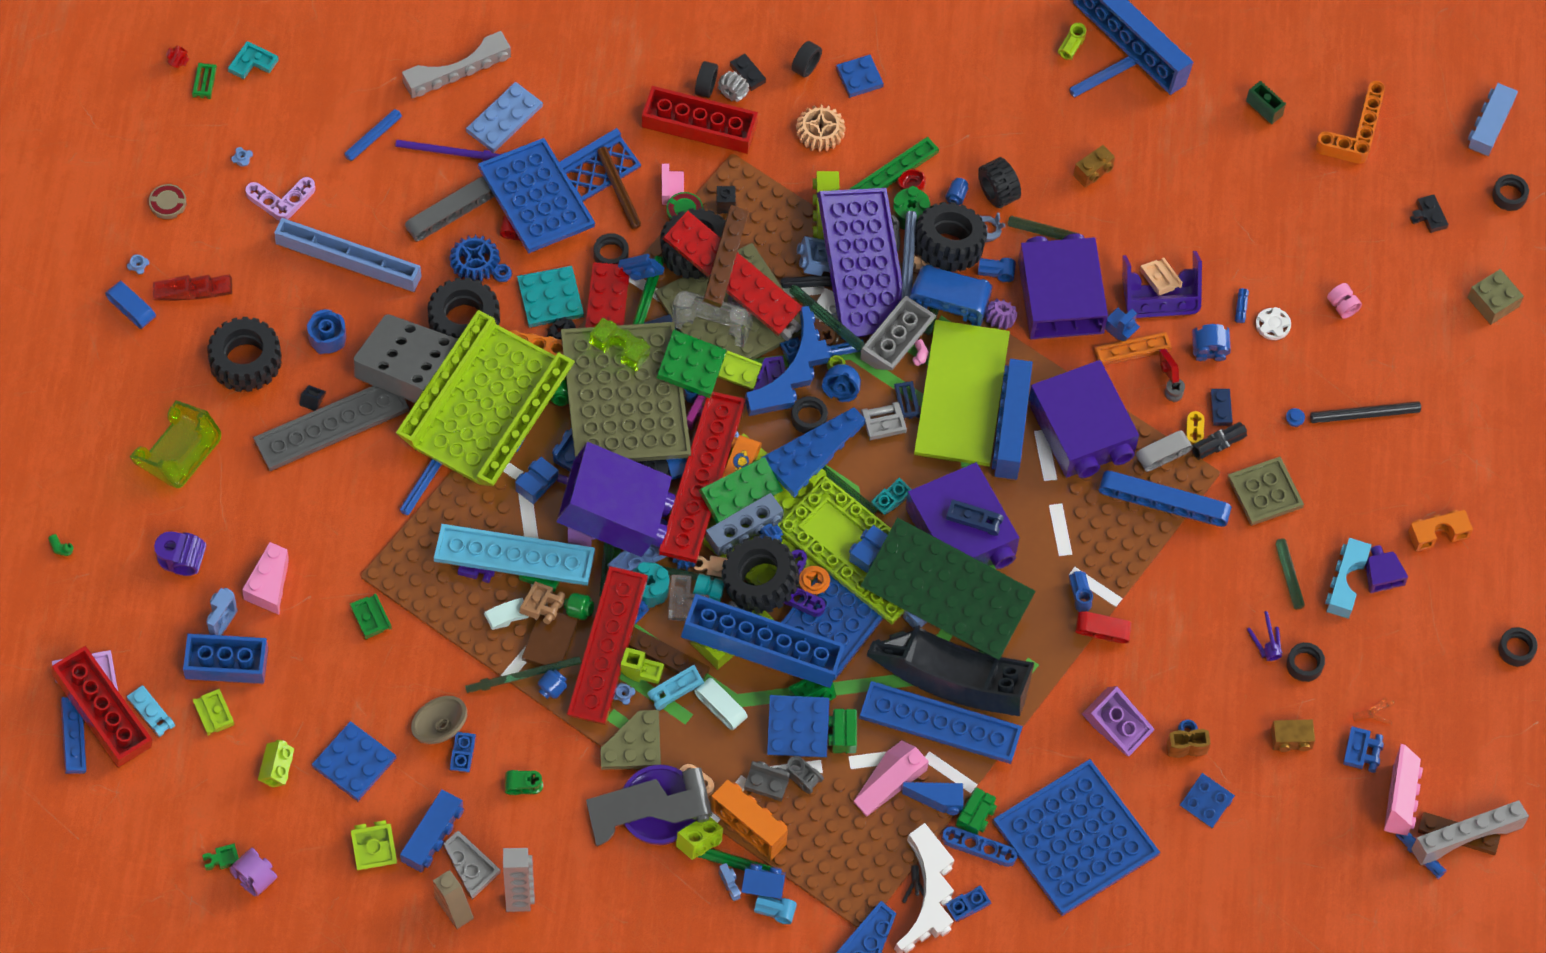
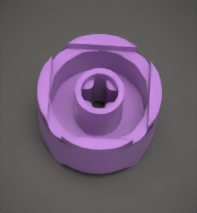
(253, 872)

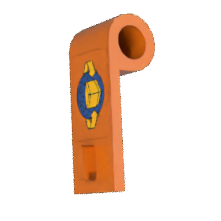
(743, 453)

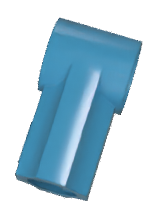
(780, 910)

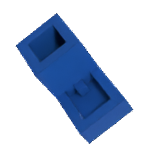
(1121, 324)

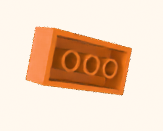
(749, 819)

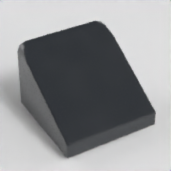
(312, 397)

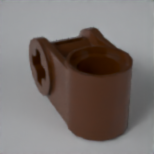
(823, 330)

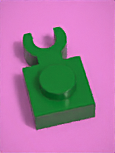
(224, 857)

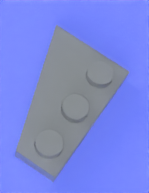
(470, 863)

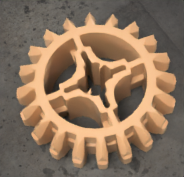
(831, 125)

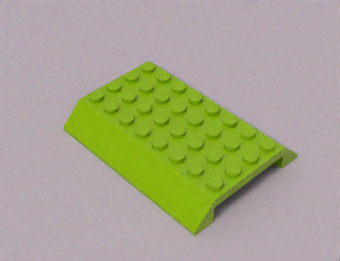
(483, 400)

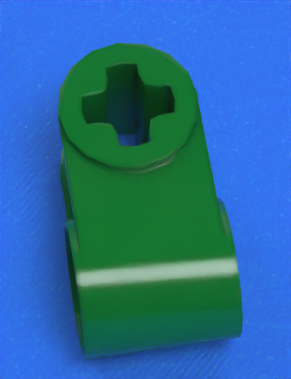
(521, 782)

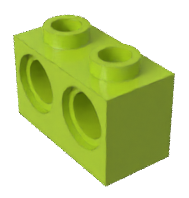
(699, 838)

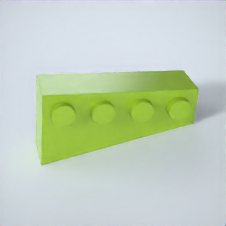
(823, 182)

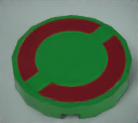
(682, 202)

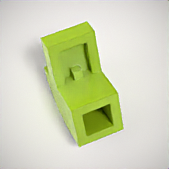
(638, 668)

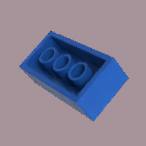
(225, 658)

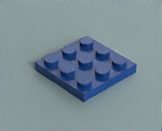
(798, 726)
(354, 761)

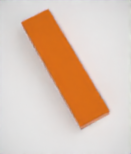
(1132, 348)

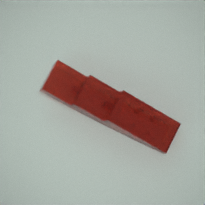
(192, 288)

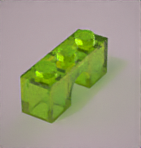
(609, 334)

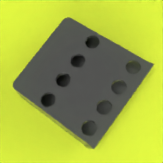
(401, 357)

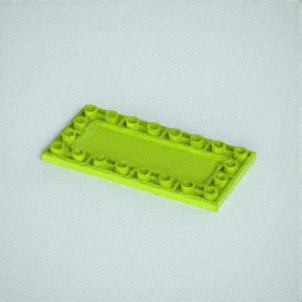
(962, 393)
(826, 528)

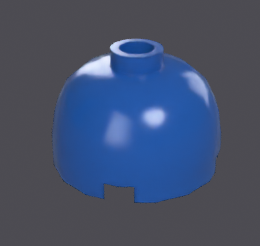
(842, 383)

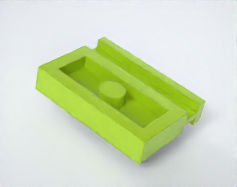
(739, 370)
(213, 712)

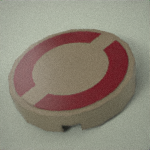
(167, 201)

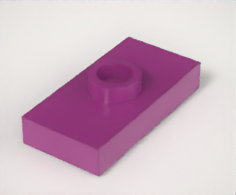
(695, 411)

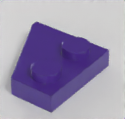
(770, 371)

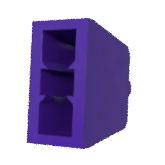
(1384, 570)

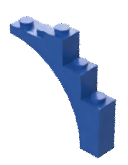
(779, 393)

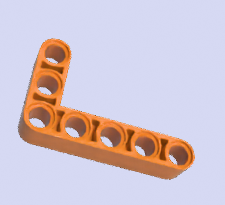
(1359, 143)

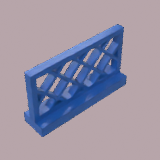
(589, 152)

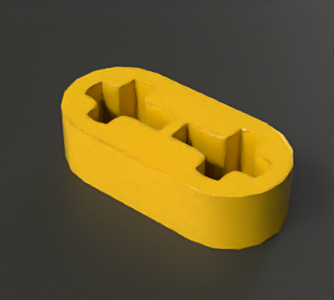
(1190, 428)

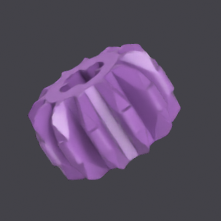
(1001, 314)

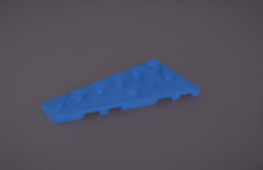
(872, 932)

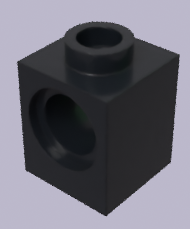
(725, 198)

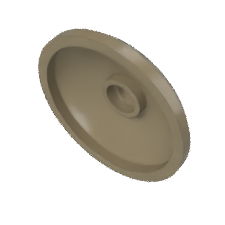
(439, 720)

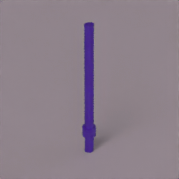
(485, 155)

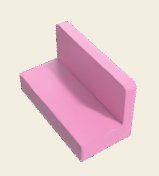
(671, 183)

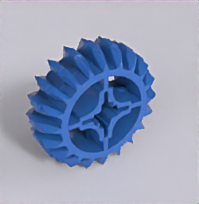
(473, 251)

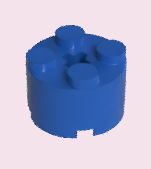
(326, 331)
(1211, 342)

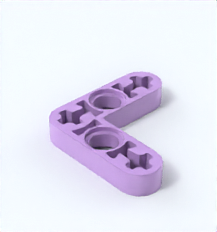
(284, 203)

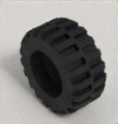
(951, 220)
(673, 259)
(457, 294)
(240, 333)
(755, 553)

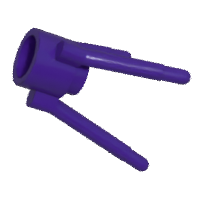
(1272, 649)

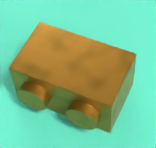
(1293, 735)

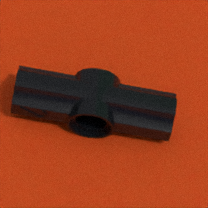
(1219, 440)

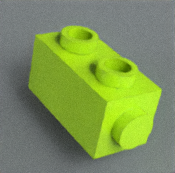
(276, 763)

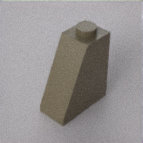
(452, 899)

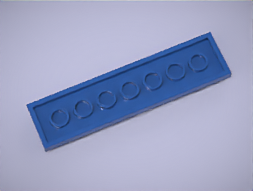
(941, 722)

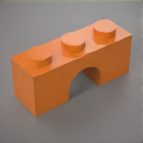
(1454, 523)

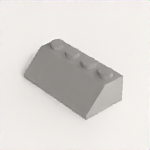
(896, 335)

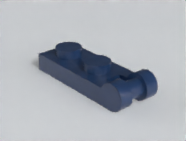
(974, 517)

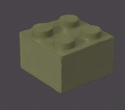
(1495, 296)

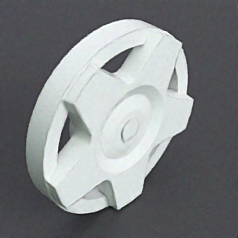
(1273, 323)

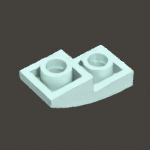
(504, 614)

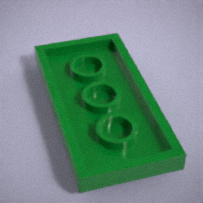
(740, 489)

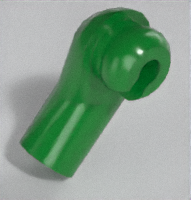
(58, 548)

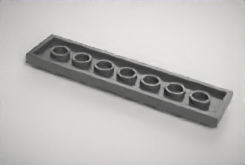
(328, 426)

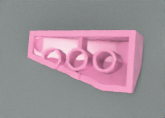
(897, 766)

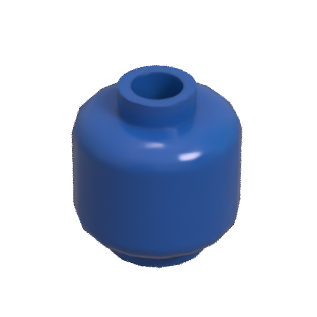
(552, 684)

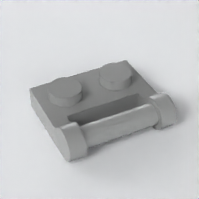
(886, 425)

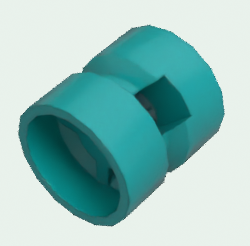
(706, 586)

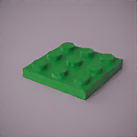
(691, 363)

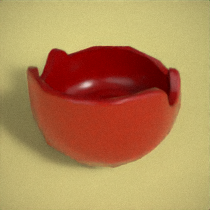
(912, 178)

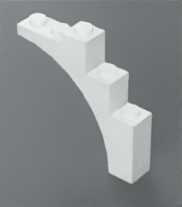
(933, 861)

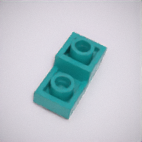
(892, 497)

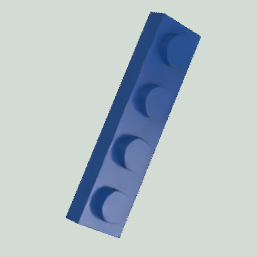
(73, 738)

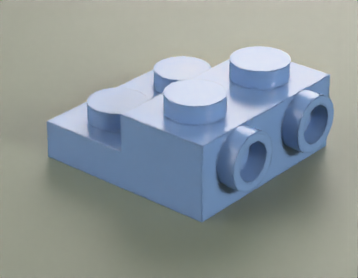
(813, 256)
(223, 611)

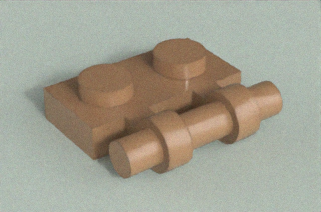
(537, 599)

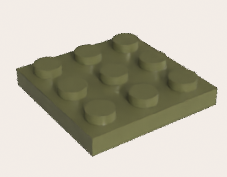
(1265, 491)

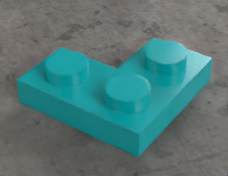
(251, 56)

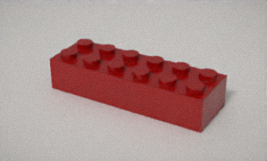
(699, 119)
(101, 706)

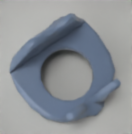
(993, 236)

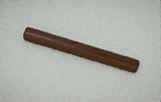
(619, 187)

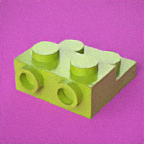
(373, 845)

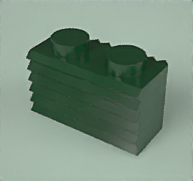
(1266, 102)

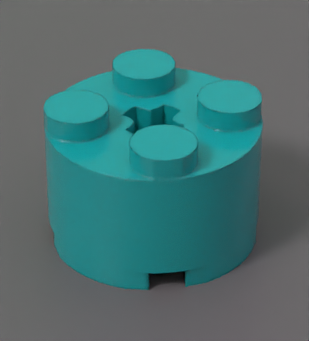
(657, 584)

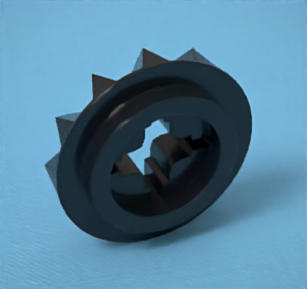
(562, 324)

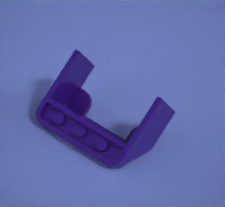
(1177, 302)

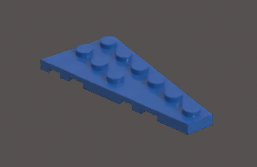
(808, 454)

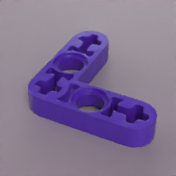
(813, 598)

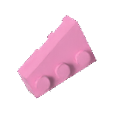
(267, 579)

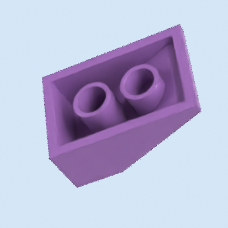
(1118, 720)

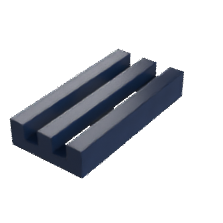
(909, 414)

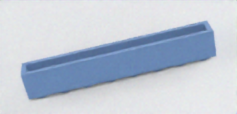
(347, 254)

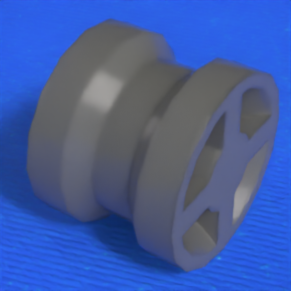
(1174, 394)

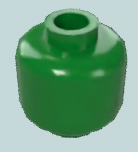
(560, 396)
(579, 606)

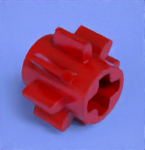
(177, 56)

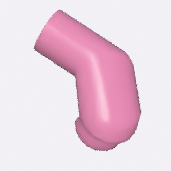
(922, 354)

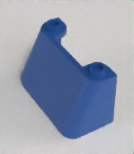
(952, 293)

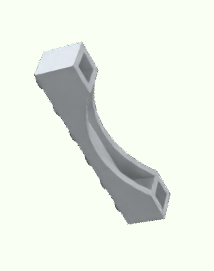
(424, 79)
(1442, 841)

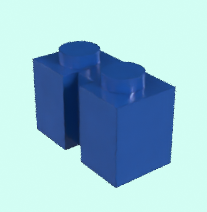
(536, 480)
(865, 552)
(763, 882)

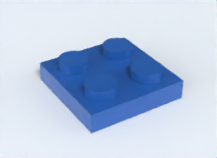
(859, 76)

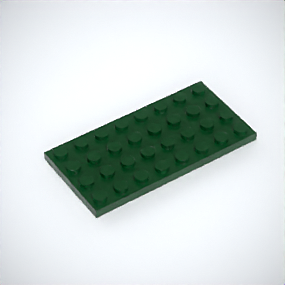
(948, 588)

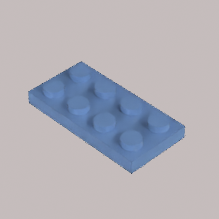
(504, 117)

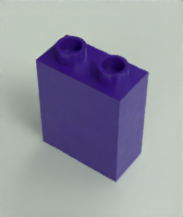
(1062, 287)
(1083, 420)
(616, 500)
(930, 504)

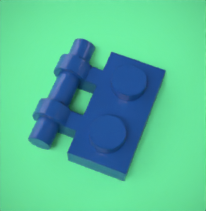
(1357, 746)

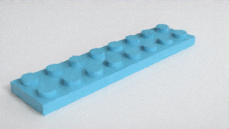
(514, 554)

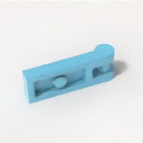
(675, 687)
(150, 711)

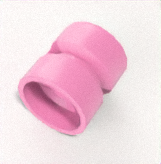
(1346, 302)

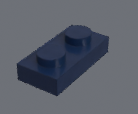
(1221, 407)

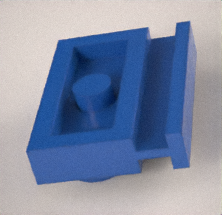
(641, 267)

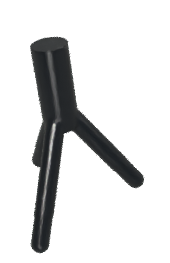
(915, 883)

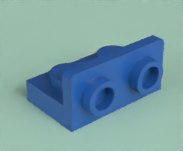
(564, 453)

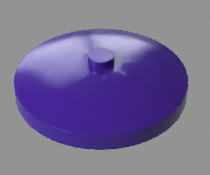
(651, 829)

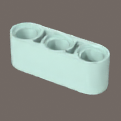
(721, 703)

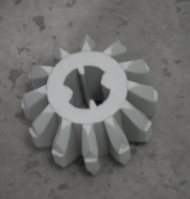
(733, 86)

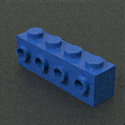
(432, 830)

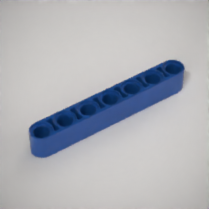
(1165, 498)

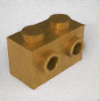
(1094, 166)

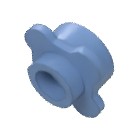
(242, 161)
(135, 259)
(625, 699)

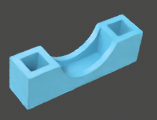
(1354, 558)

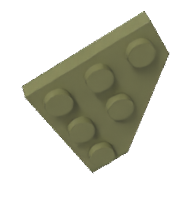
(634, 744)

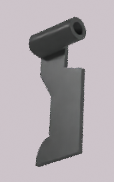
(649, 801)

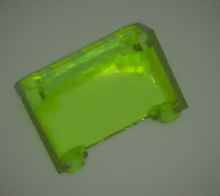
(181, 446)

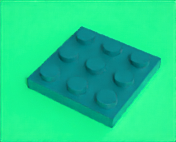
(550, 296)

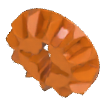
(810, 573)

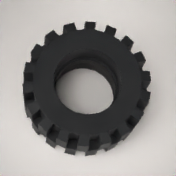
(999, 182)

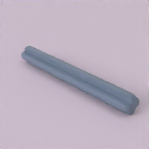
(908, 254)

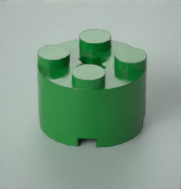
(909, 200)

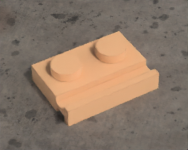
(1161, 276)

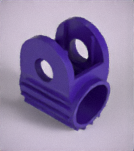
(180, 552)

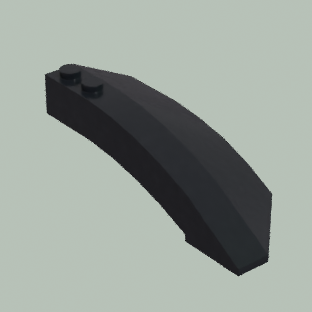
(955, 671)

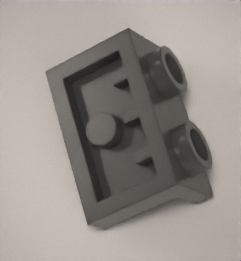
(767, 780)

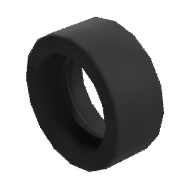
(806, 59)
(706, 79)
(1508, 204)
(606, 239)
(805, 402)
(1526, 636)
(1305, 676)

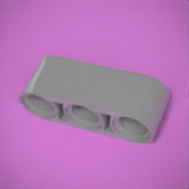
(1164, 450)

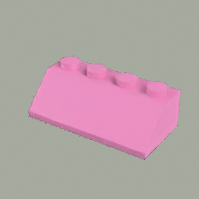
(1403, 792)

